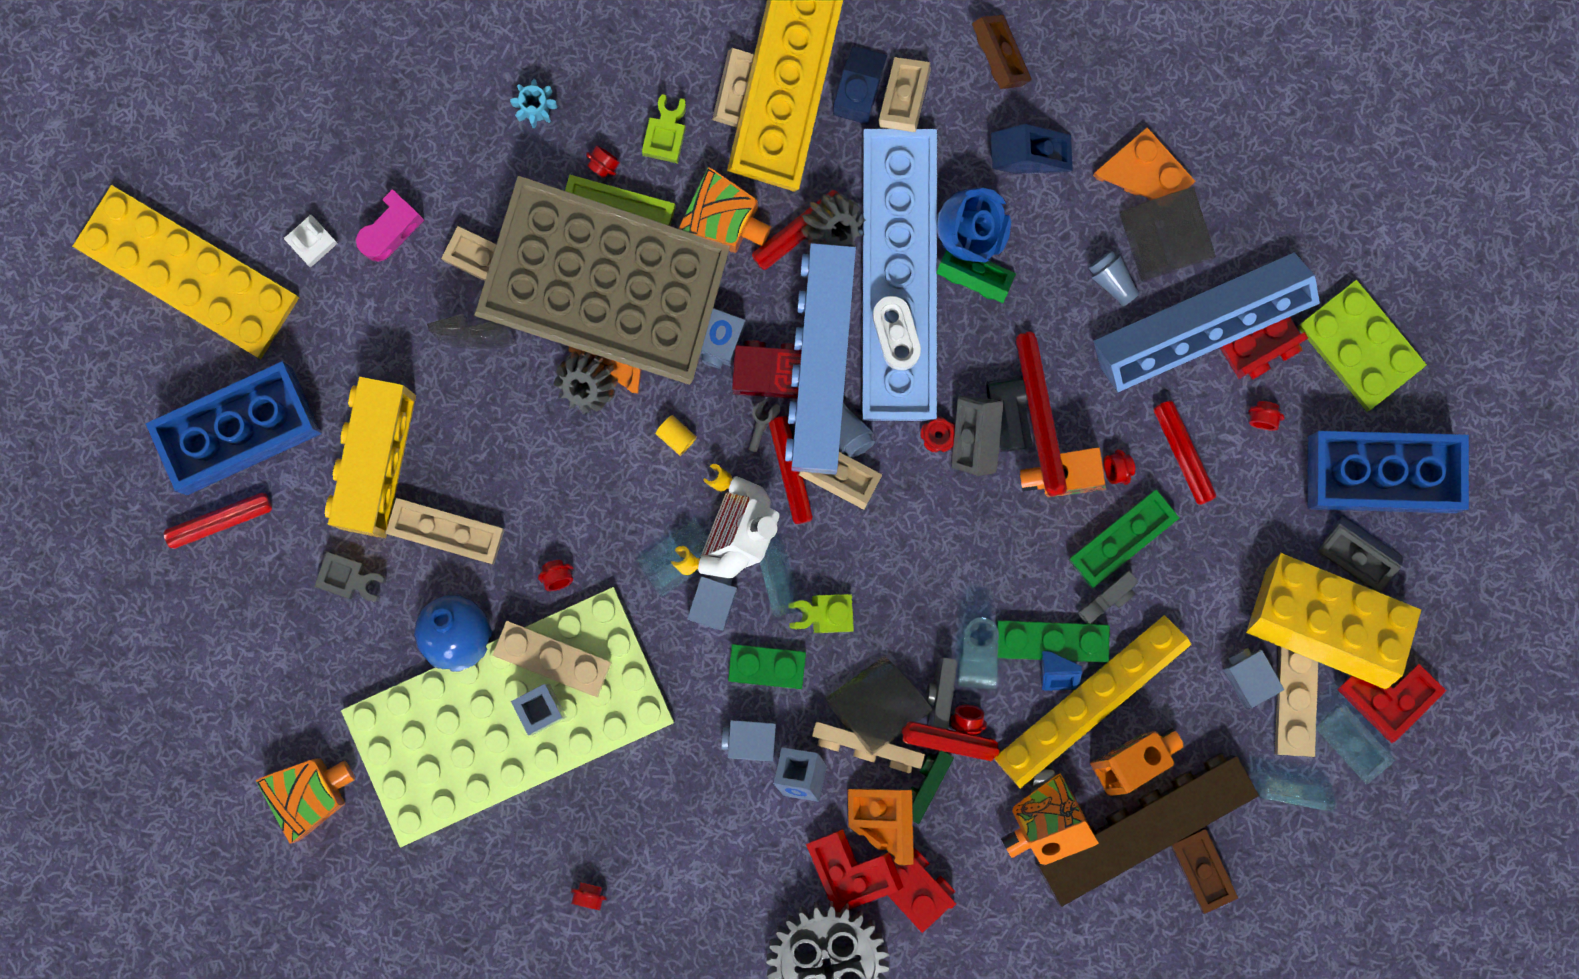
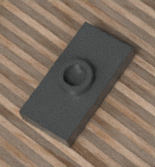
(940, 692)

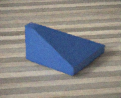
(1059, 673)

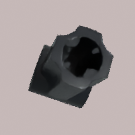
(1014, 426)

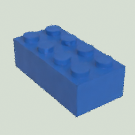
(233, 428)
(1388, 472)

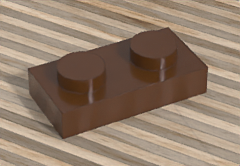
(1001, 51)
(1204, 871)

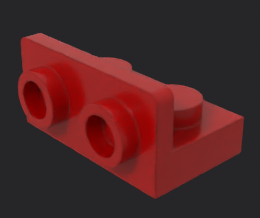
(1254, 351)
(922, 897)

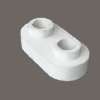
(897, 333)

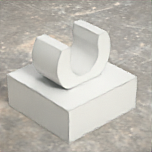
(310, 240)

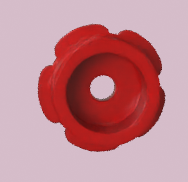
(602, 162)
(1265, 416)
(934, 444)
(1119, 467)
(556, 575)
(968, 719)
(588, 896)

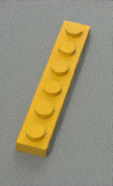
(1092, 701)

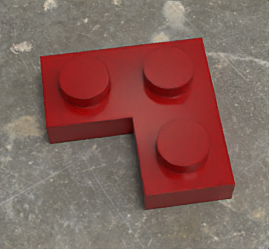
(1396, 708)
(847, 880)

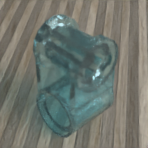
(979, 662)

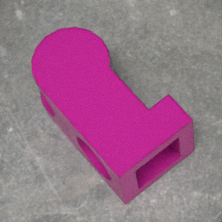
(389, 230)

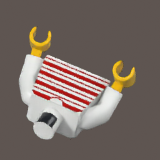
(738, 533)

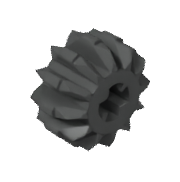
(833, 221)
(585, 381)

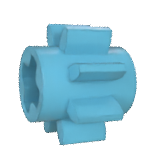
(537, 94)

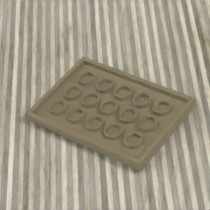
(603, 280)

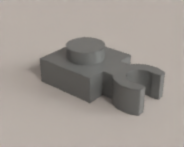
(344, 577)
(1118, 592)

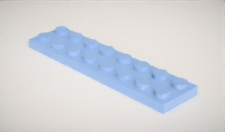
(902, 264)

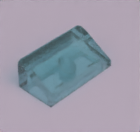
(657, 562)
(779, 579)
(1354, 743)
(1295, 789)

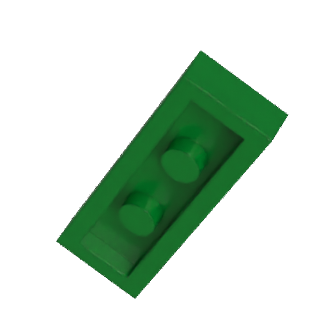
(1123, 538)
(1066, 640)

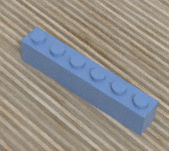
(1206, 321)
(822, 359)

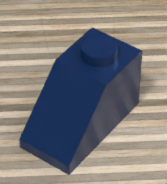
(859, 85)
(1031, 150)

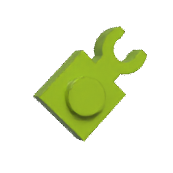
(665, 135)
(826, 613)

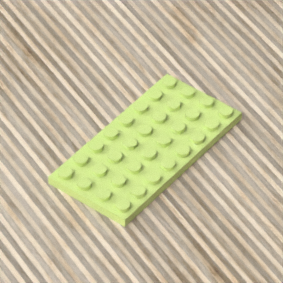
(457, 745)

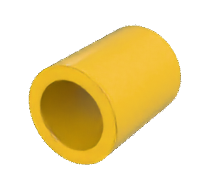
(676, 435)

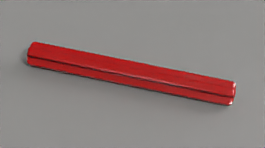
(1041, 414)

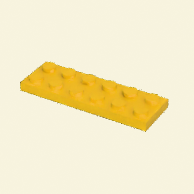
(784, 91)
(186, 272)

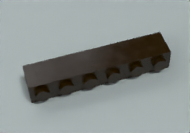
(1151, 826)

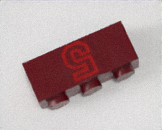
(765, 370)

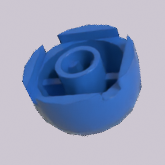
(974, 224)
(452, 633)

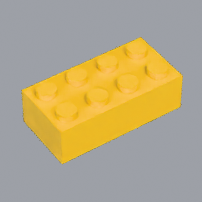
(370, 457)
(1334, 621)

